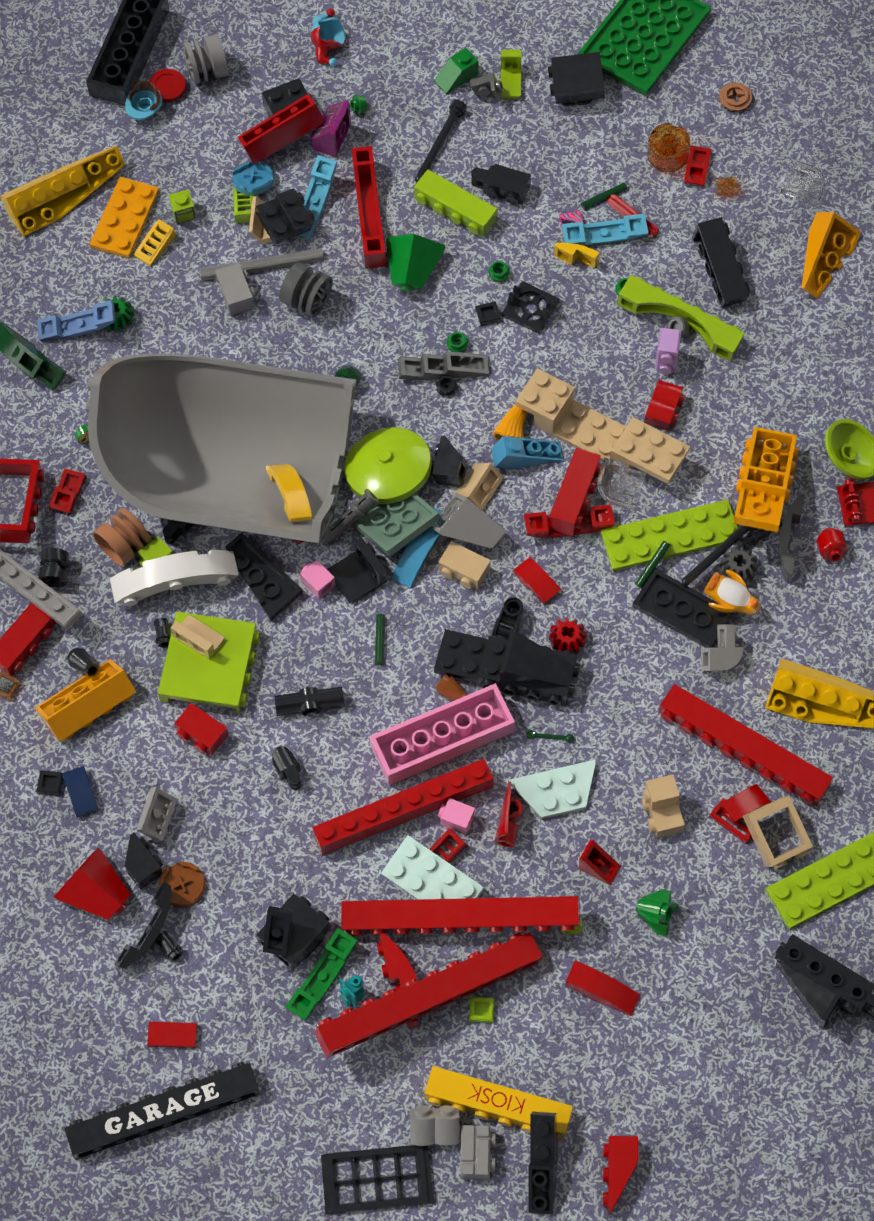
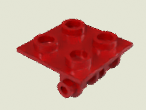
(856, 502)

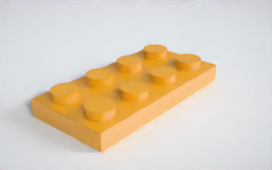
(124, 217)

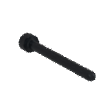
(456, 109)
(713, 556)

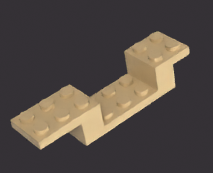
(586, 429)

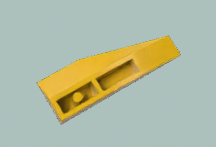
(59, 191)
(819, 697)

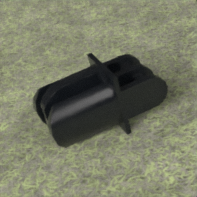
(175, 529)
(287, 766)

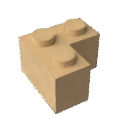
(661, 802)

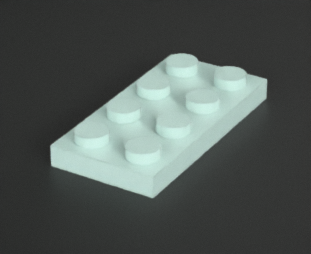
(427, 874)

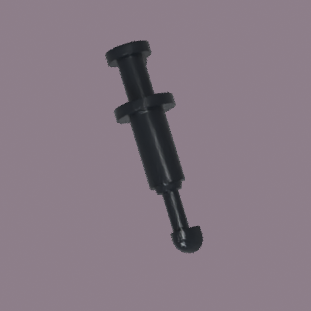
(754, 537)

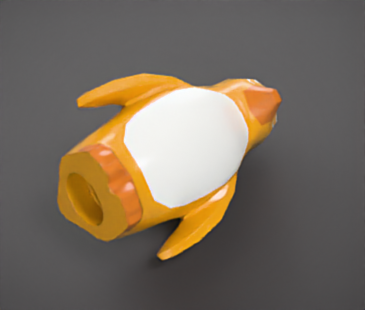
(731, 594)

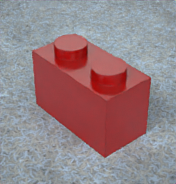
(200, 729)

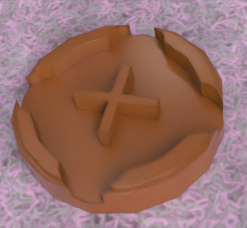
(186, 883)

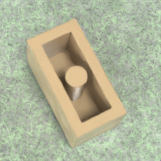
(464, 566)

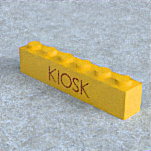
(492, 1100)

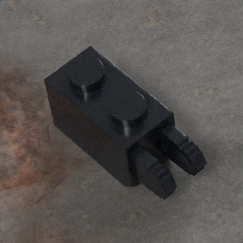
(502, 183)

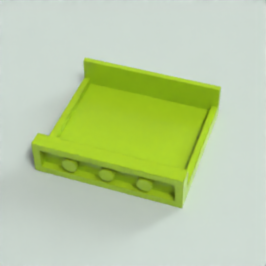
(212, 681)

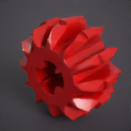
(565, 642)

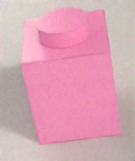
(317, 579)
(456, 816)

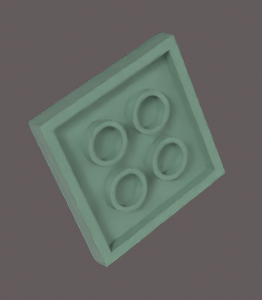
(396, 523)

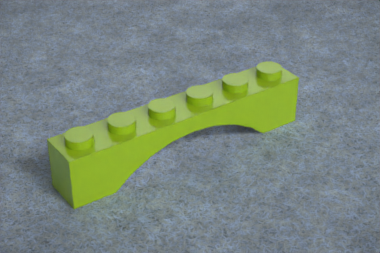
(644, 298)

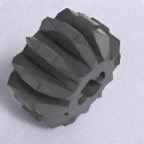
(735, 556)

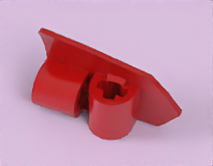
(507, 827)

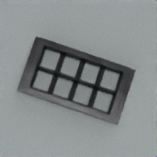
(330, 1180)

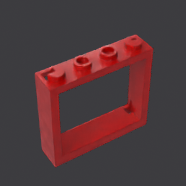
(22, 533)

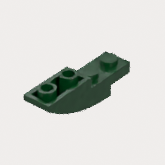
(28, 359)

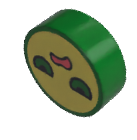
(81, 434)

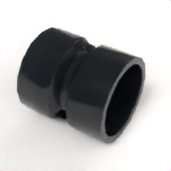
(53, 567)

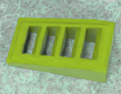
(242, 216)

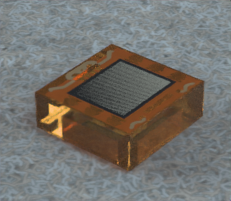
(8, 686)

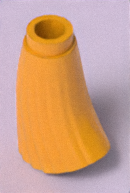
(511, 424)

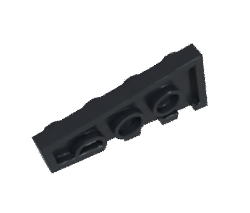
(265, 579)

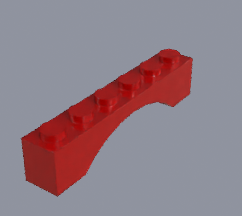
(368, 207)

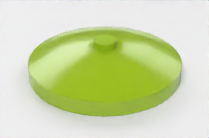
(389, 464)

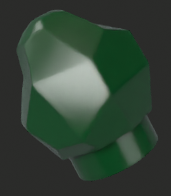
(349, 372)

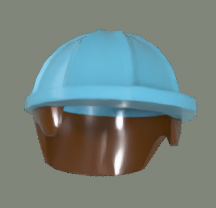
(143, 101)

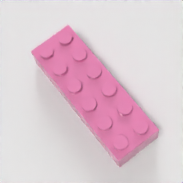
(442, 734)

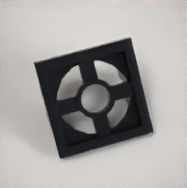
(521, 290)

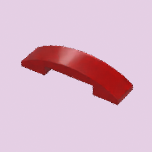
(593, 521)

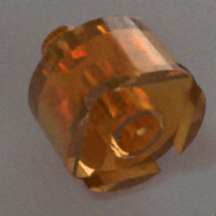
(668, 147)

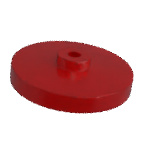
(169, 83)

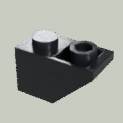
(448, 466)
(139, 862)

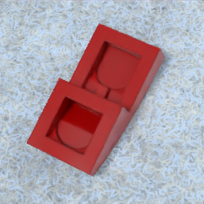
(697, 165)
(67, 492)
(536, 579)
(744, 803)

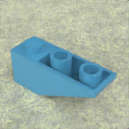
(524, 452)

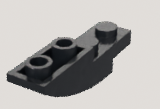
(543, 1163)

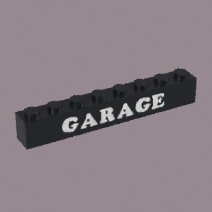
(162, 1110)

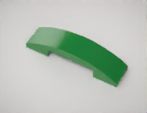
(322, 975)

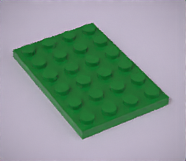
(644, 38)

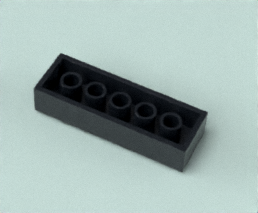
(126, 49)

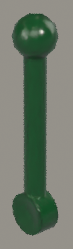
(531, 735)

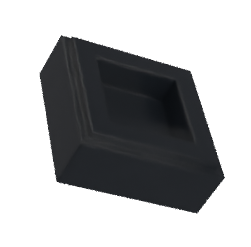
(488, 314)
(49, 783)

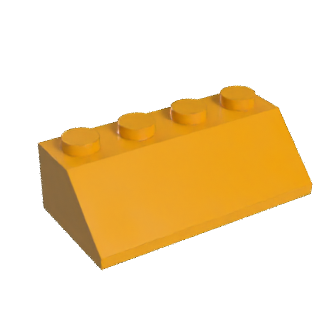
(85, 700)

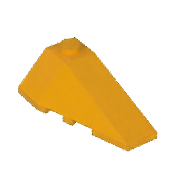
(827, 243)

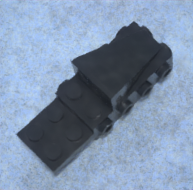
(513, 664)
(823, 982)

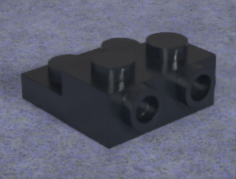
(285, 216)

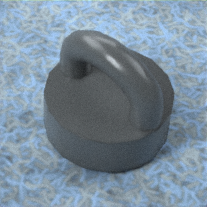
(681, 324)

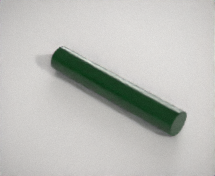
(603, 196)
(653, 563)
(379, 640)

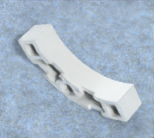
(173, 573)

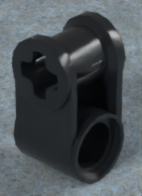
(508, 621)

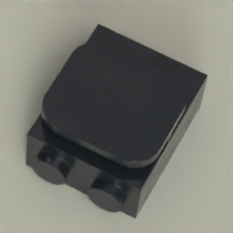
(576, 79)
(307, 931)

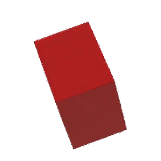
(598, 863)

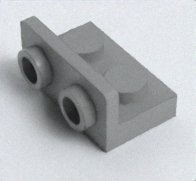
(156, 815)

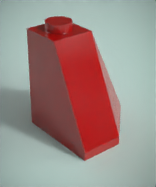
(95, 888)

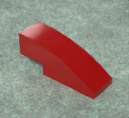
(602, 988)

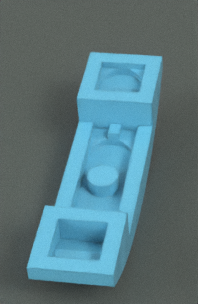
(319, 189)
(605, 232)

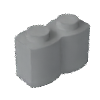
(434, 1126)

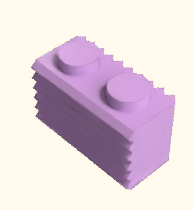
(667, 351)

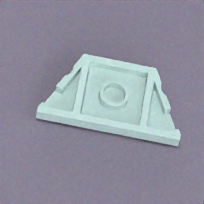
(556, 790)

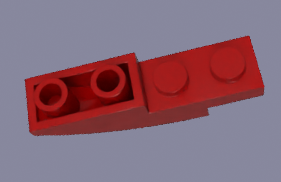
(396, 966)

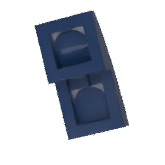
(80, 791)

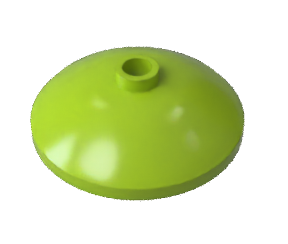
(851, 448)

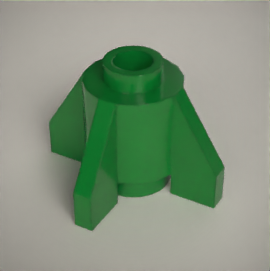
(657, 910)

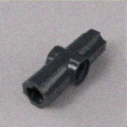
(309, 701)

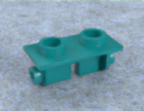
(352, 991)

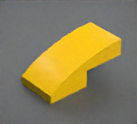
(570, 252)

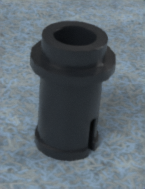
(162, 633)
(168, 946)

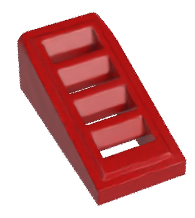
(461, 845)

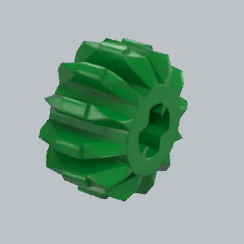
(123, 313)

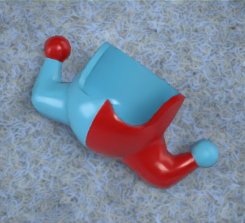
(327, 35)

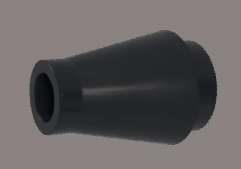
(81, 661)

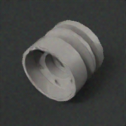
(205, 59)

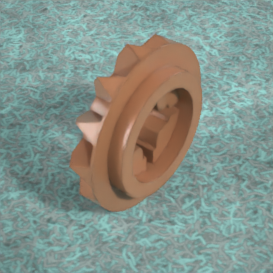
(740, 91)

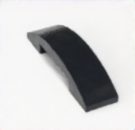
(162, 902)

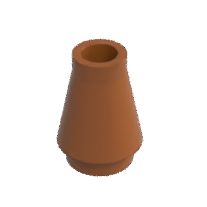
(450, 688)

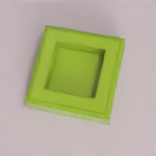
(481, 1009)

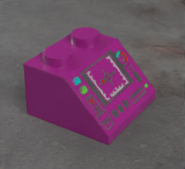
(332, 132)

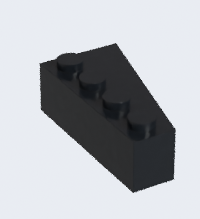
(721, 261)

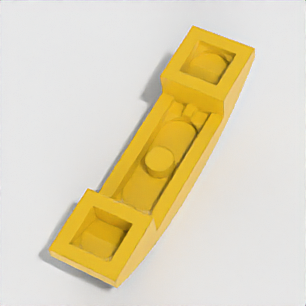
(292, 491)

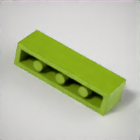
(455, 203)

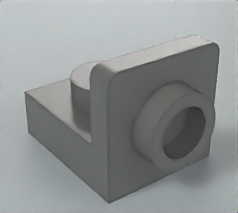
(487, 85)

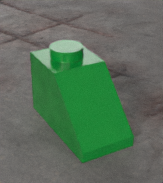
(457, 71)

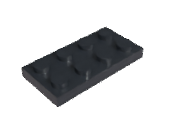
(680, 608)

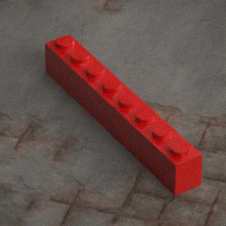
(745, 745)
(402, 807)

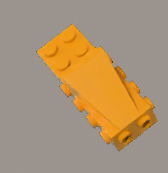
(765, 478)

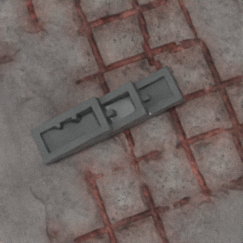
(436, 366)

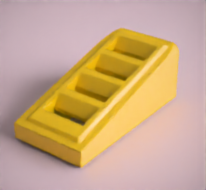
(154, 232)

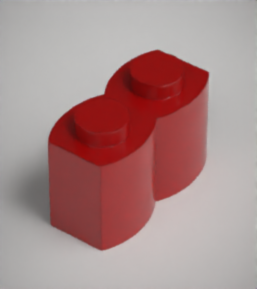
(664, 404)

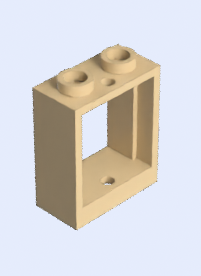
(760, 841)

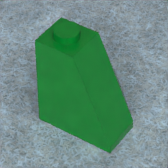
(412, 260)

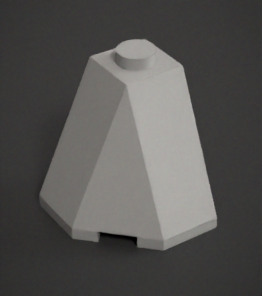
(469, 523)

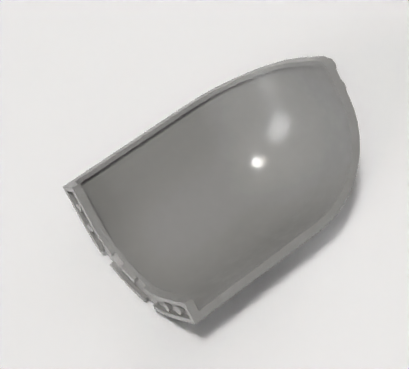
(198, 431)

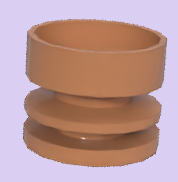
(124, 535)

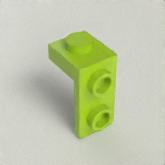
(511, 73)

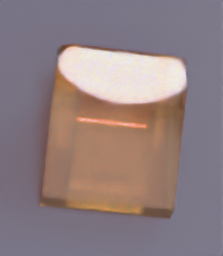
(726, 186)

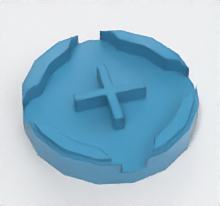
(252, 178)

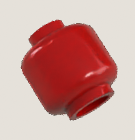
(832, 543)

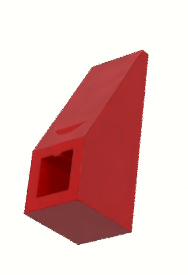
(622, 1162)

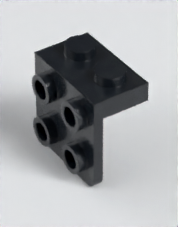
(359, 572)

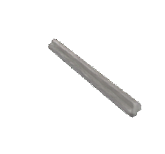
(267, 263)

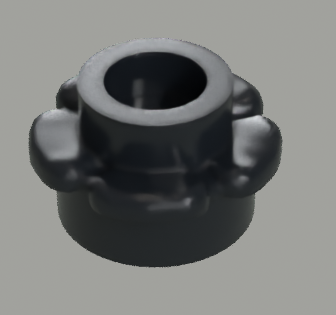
(446, 381)

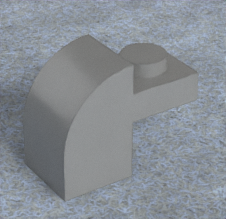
(726, 654)

